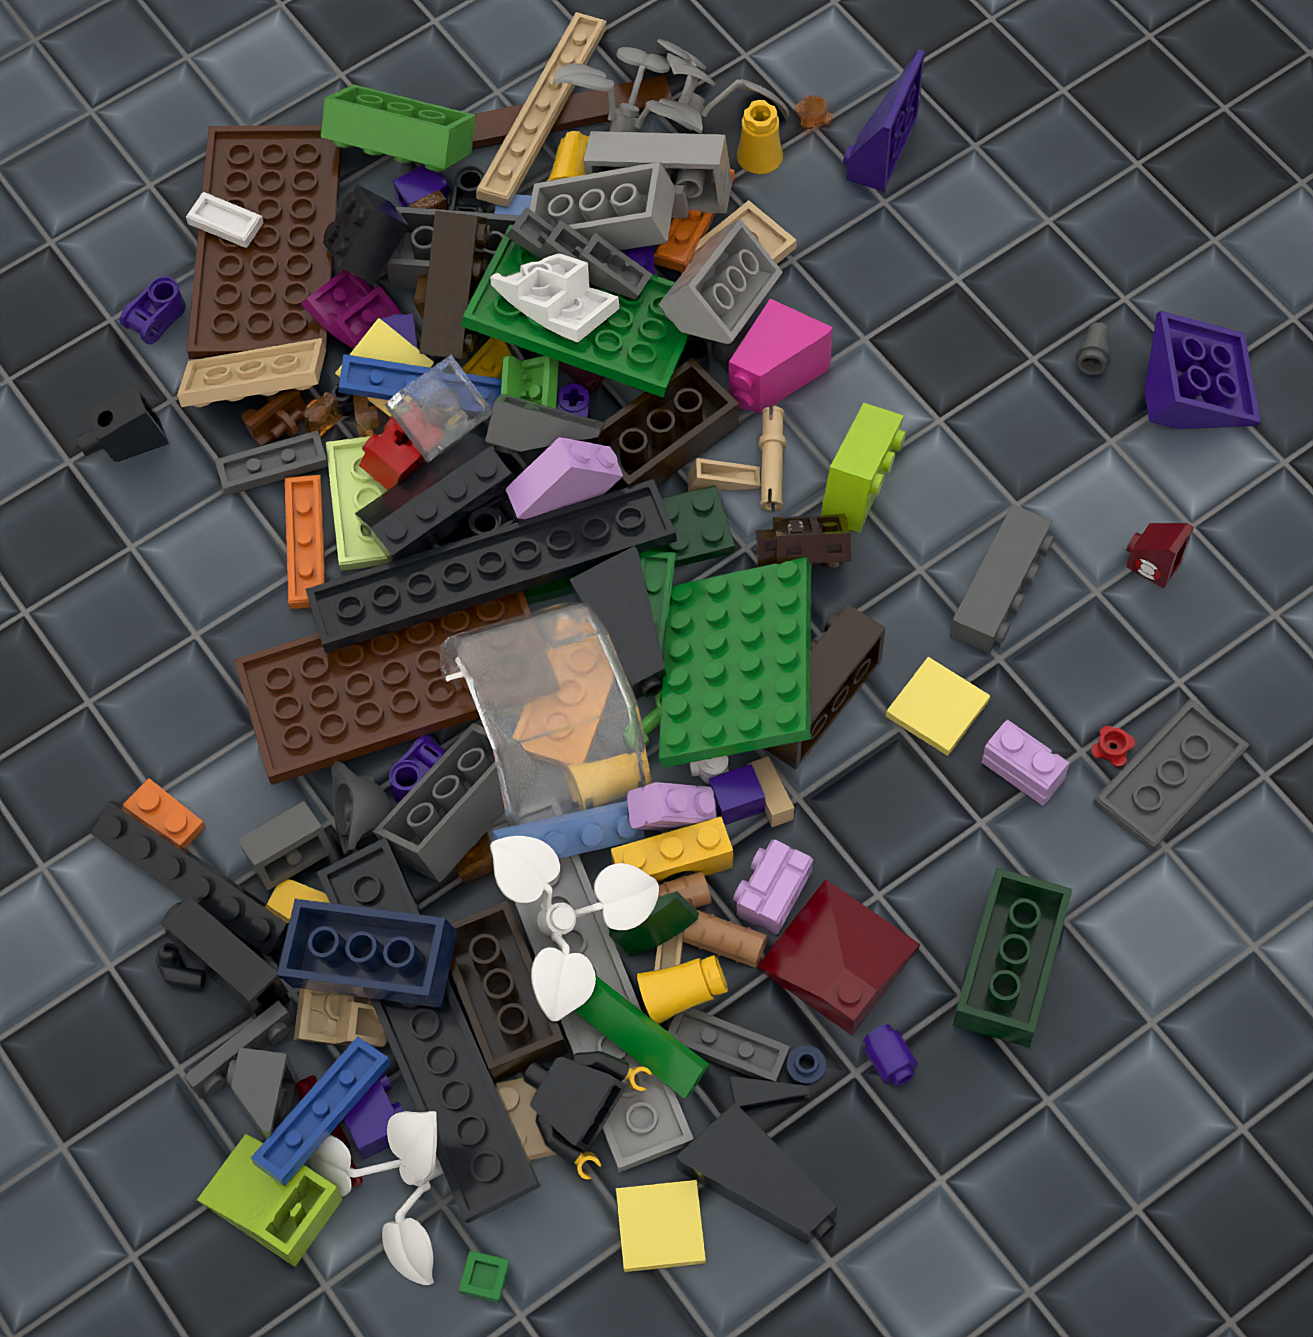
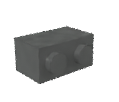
(285, 845)

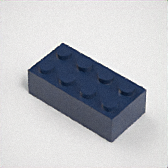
(367, 953)

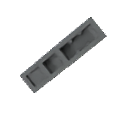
(606, 264)

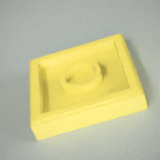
(388, 345)
(937, 706)
(660, 1226)

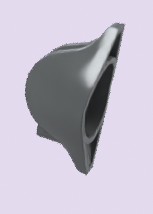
(357, 806)

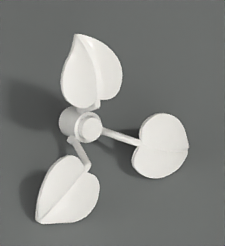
(624, 894)
(414, 1141)

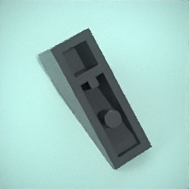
(529, 425)

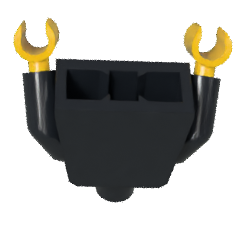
(577, 1100)

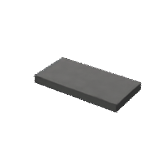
(1171, 774)

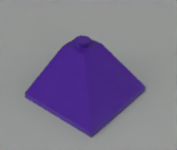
(887, 131)
(1199, 376)

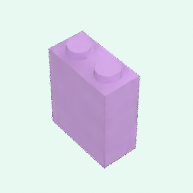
(564, 476)

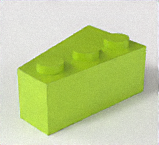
(862, 464)

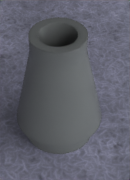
(1094, 351)

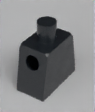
(123, 427)

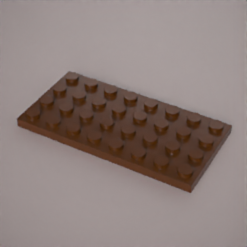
(256, 292)
(359, 697)

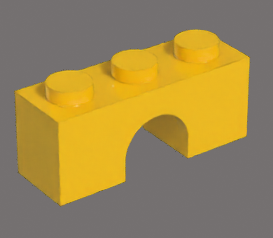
(690, 848)

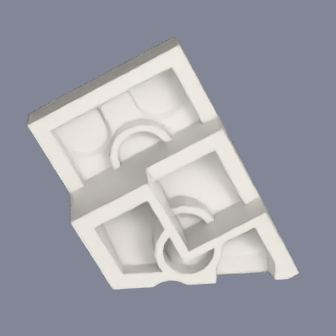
(557, 296)

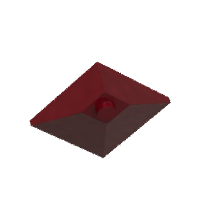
(838, 957)

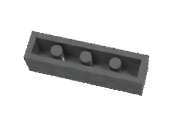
(1001, 578)

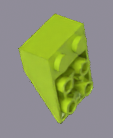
(272, 1214)

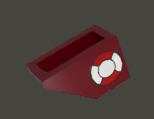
(1159, 551)

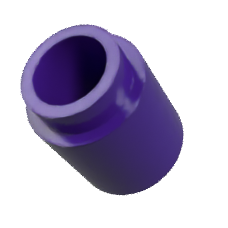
(890, 1055)

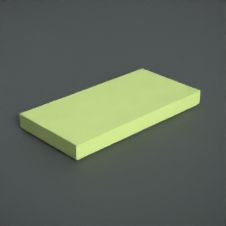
(351, 491)

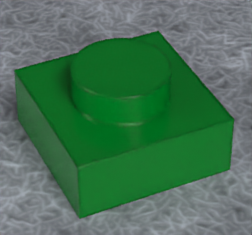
(484, 1276)

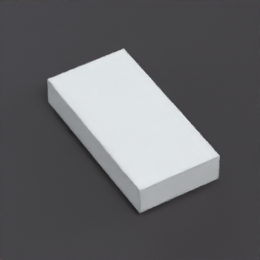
(224, 219)

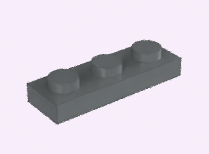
(271, 463)
(267, 1028)
(730, 1045)

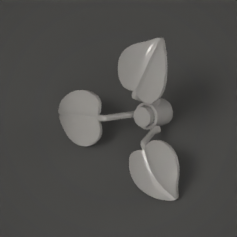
(689, 67)
(626, 116)

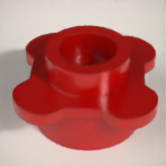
(1117, 736)

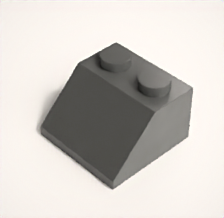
(263, 1086)

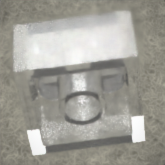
(439, 408)

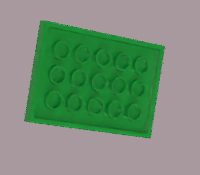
(630, 346)
(737, 663)

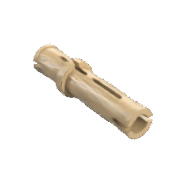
(772, 446)

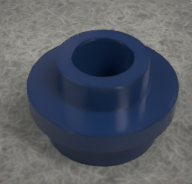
(806, 1076)

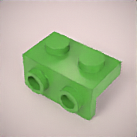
(531, 379)

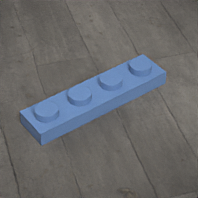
(579, 830)

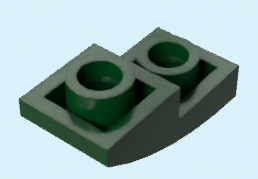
(669, 918)

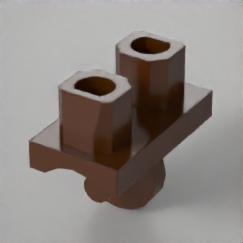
(275, 417)

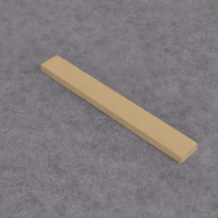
(539, 113)

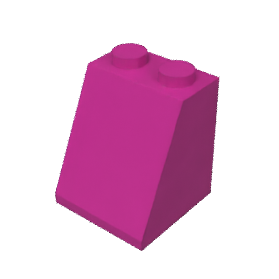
(778, 357)

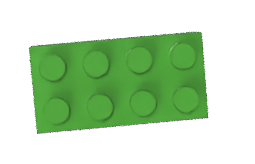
(397, 127)

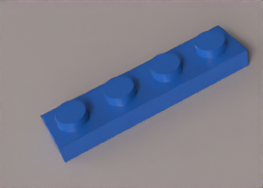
(320, 1111)

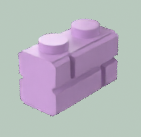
(1025, 762)
(670, 806)
(773, 886)

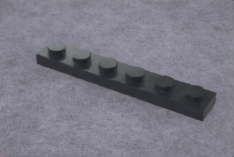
(191, 877)

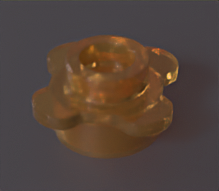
(810, 105)

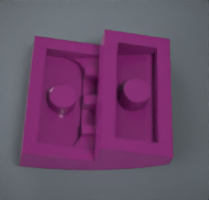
(349, 307)

